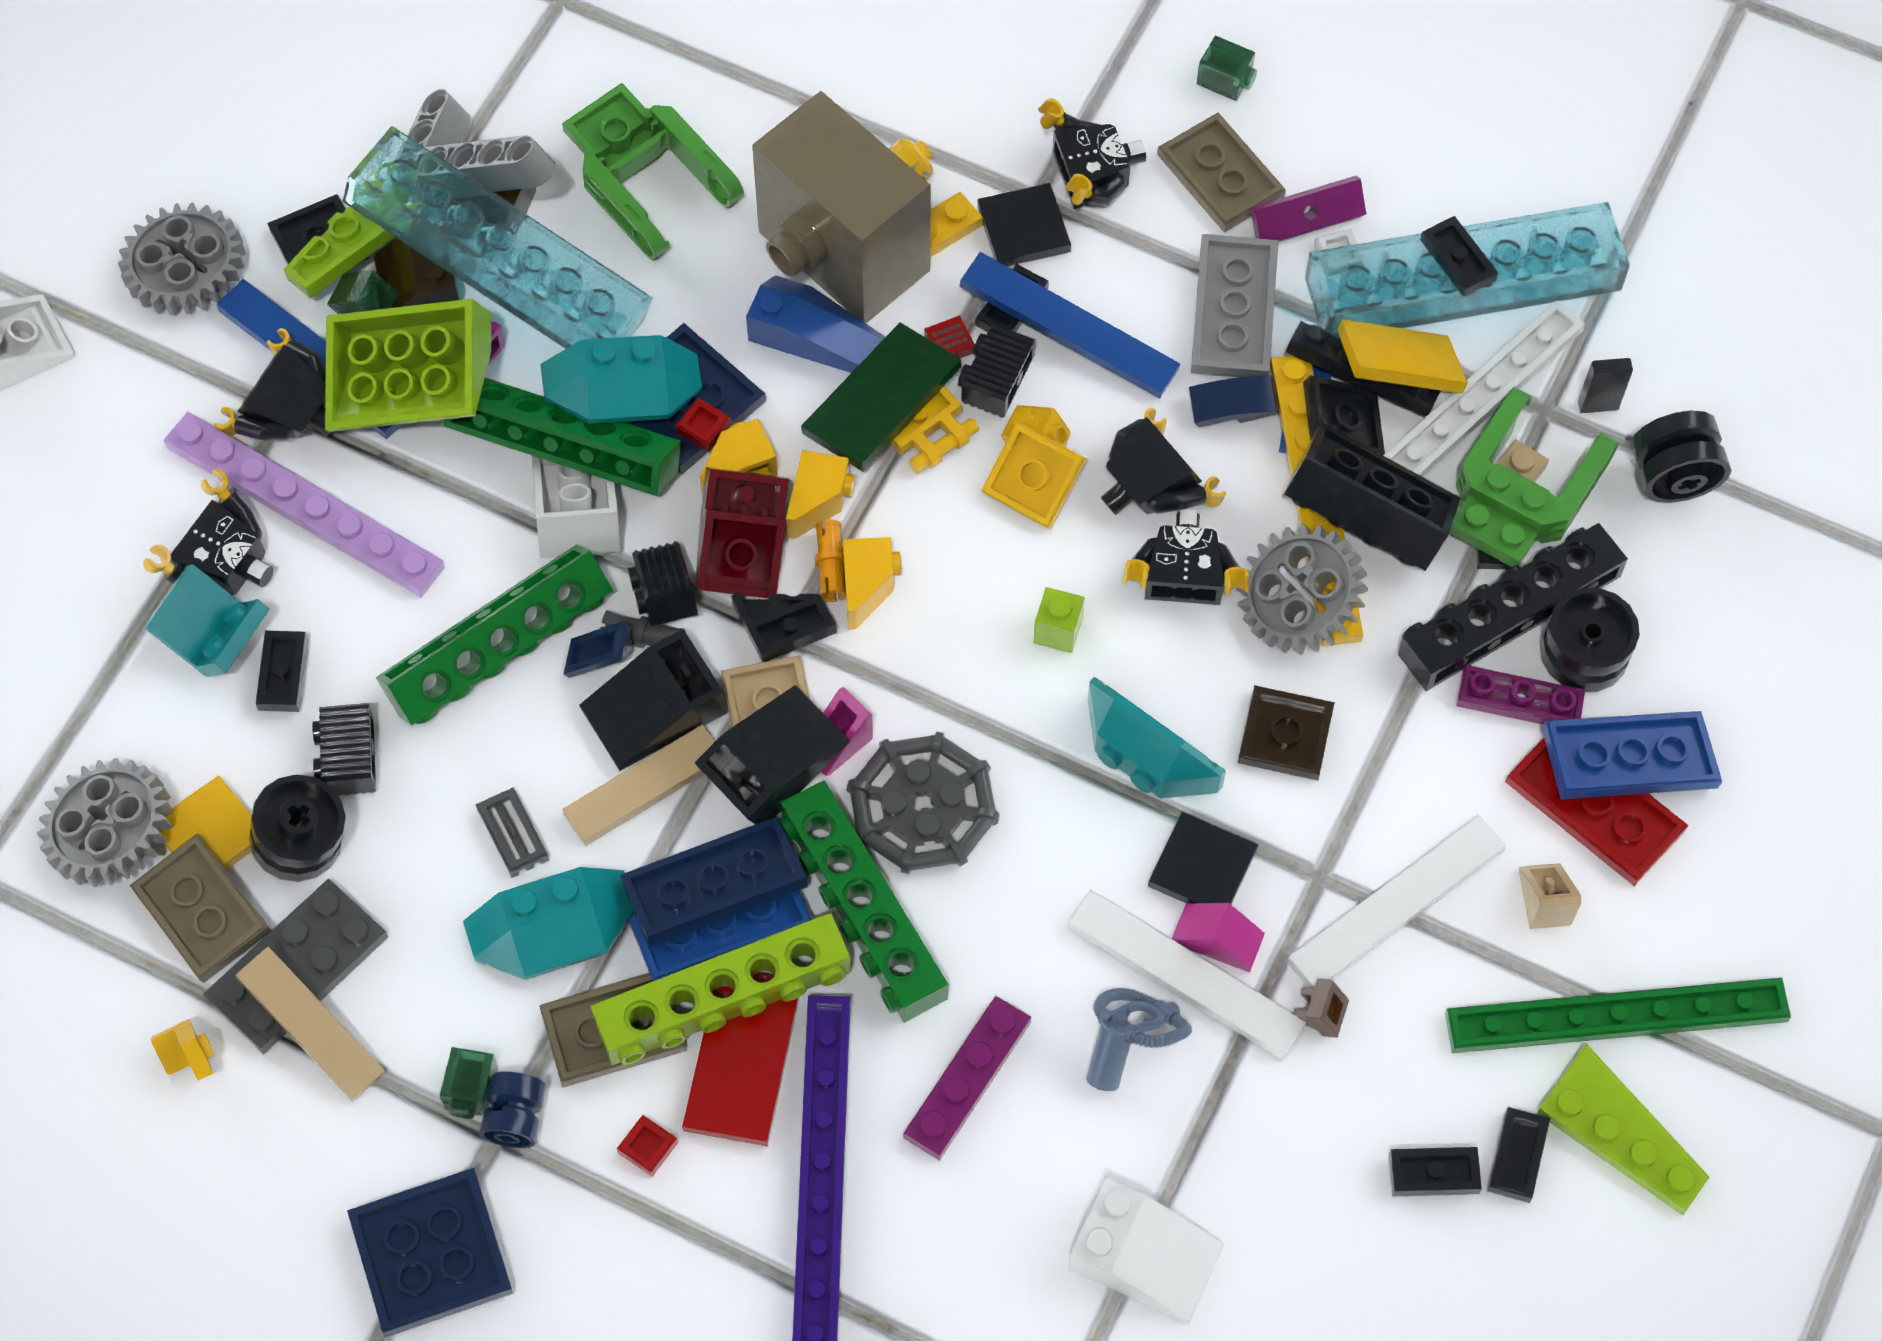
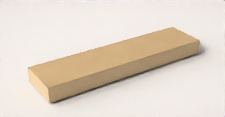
(638, 787)
(310, 1024)

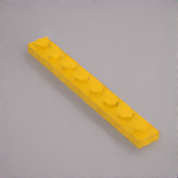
(1288, 380)

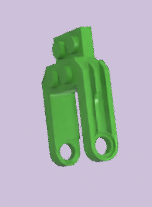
(622, 139)
(1509, 512)

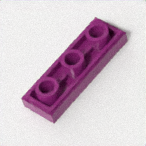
(1327, 203)
(1497, 694)

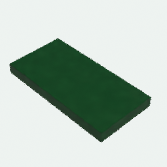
(881, 396)

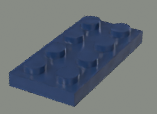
(713, 881)

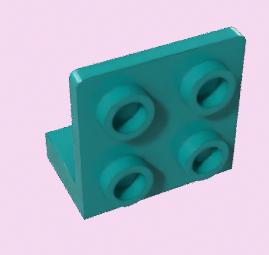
(205, 622)

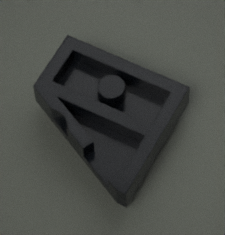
(783, 622)

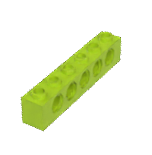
(734, 969)

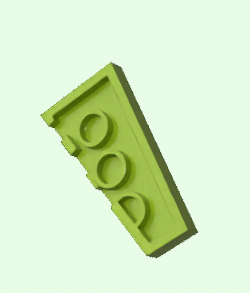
(339, 249)
(1618, 1128)

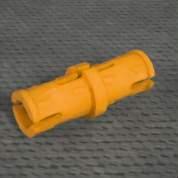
(830, 560)

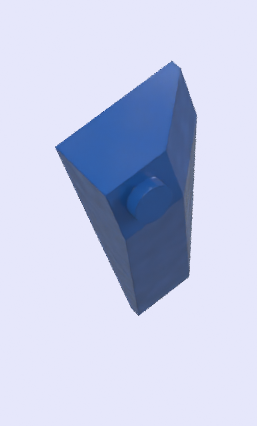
(808, 325)

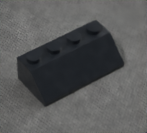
(1373, 497)

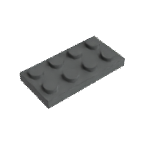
(317, 942)

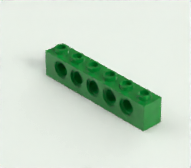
(604, 450)
(405, 679)
(819, 810)

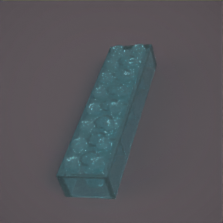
(492, 244)
(1536, 258)

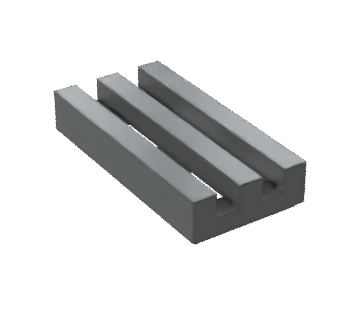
(526, 861)

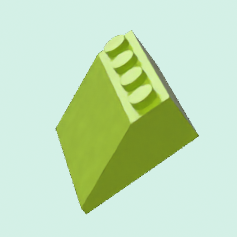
(405, 364)

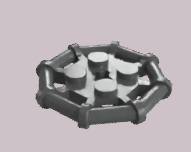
(920, 780)

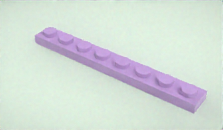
(305, 504)

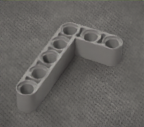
(494, 163)

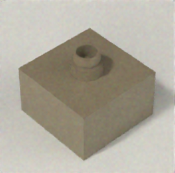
(841, 208)

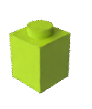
(1058, 619)

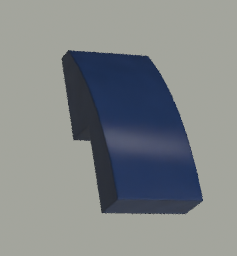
(1233, 398)

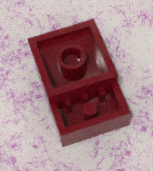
(741, 532)

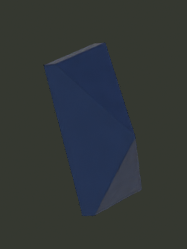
(598, 649)

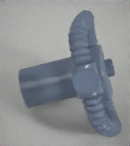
(1118, 1033)

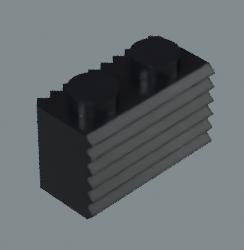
(997, 369)
(662, 584)
(346, 748)

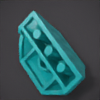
(621, 379)
(1146, 749)
(550, 922)

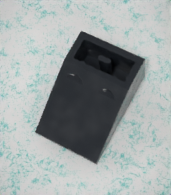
(654, 701)
(772, 754)

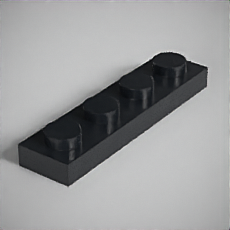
(1327, 352)

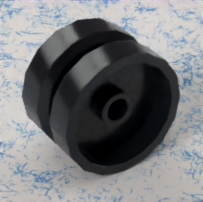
(1681, 456)
(1590, 639)
(297, 828)

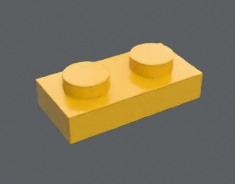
(952, 222)

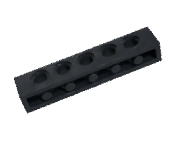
(1435, 662)

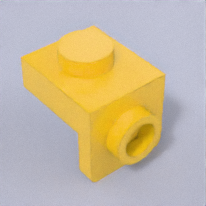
(1041, 419)
(182, 1048)

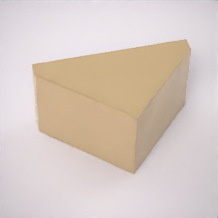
(1549, 896)

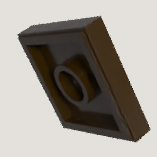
(1286, 732)

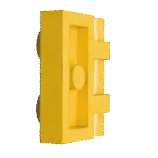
(936, 414)

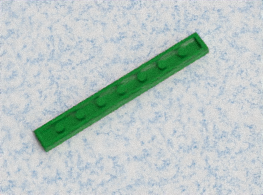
(1617, 1015)

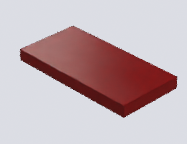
(1621, 830)
(741, 1073)

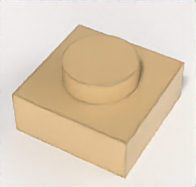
(1524, 461)

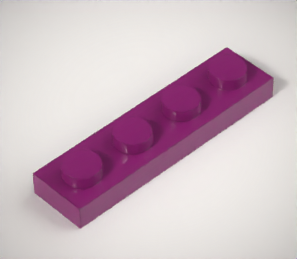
(967, 1078)

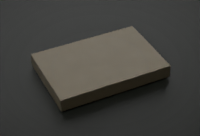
(1220, 171)
(200, 908)
(575, 1038)

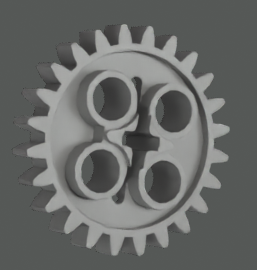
(171, 271)
(1329, 562)
(102, 809)

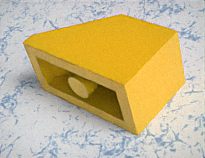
(743, 449)
(818, 491)
(868, 575)

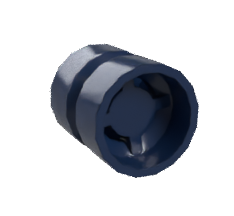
(512, 1117)

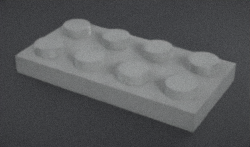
(1234, 306)

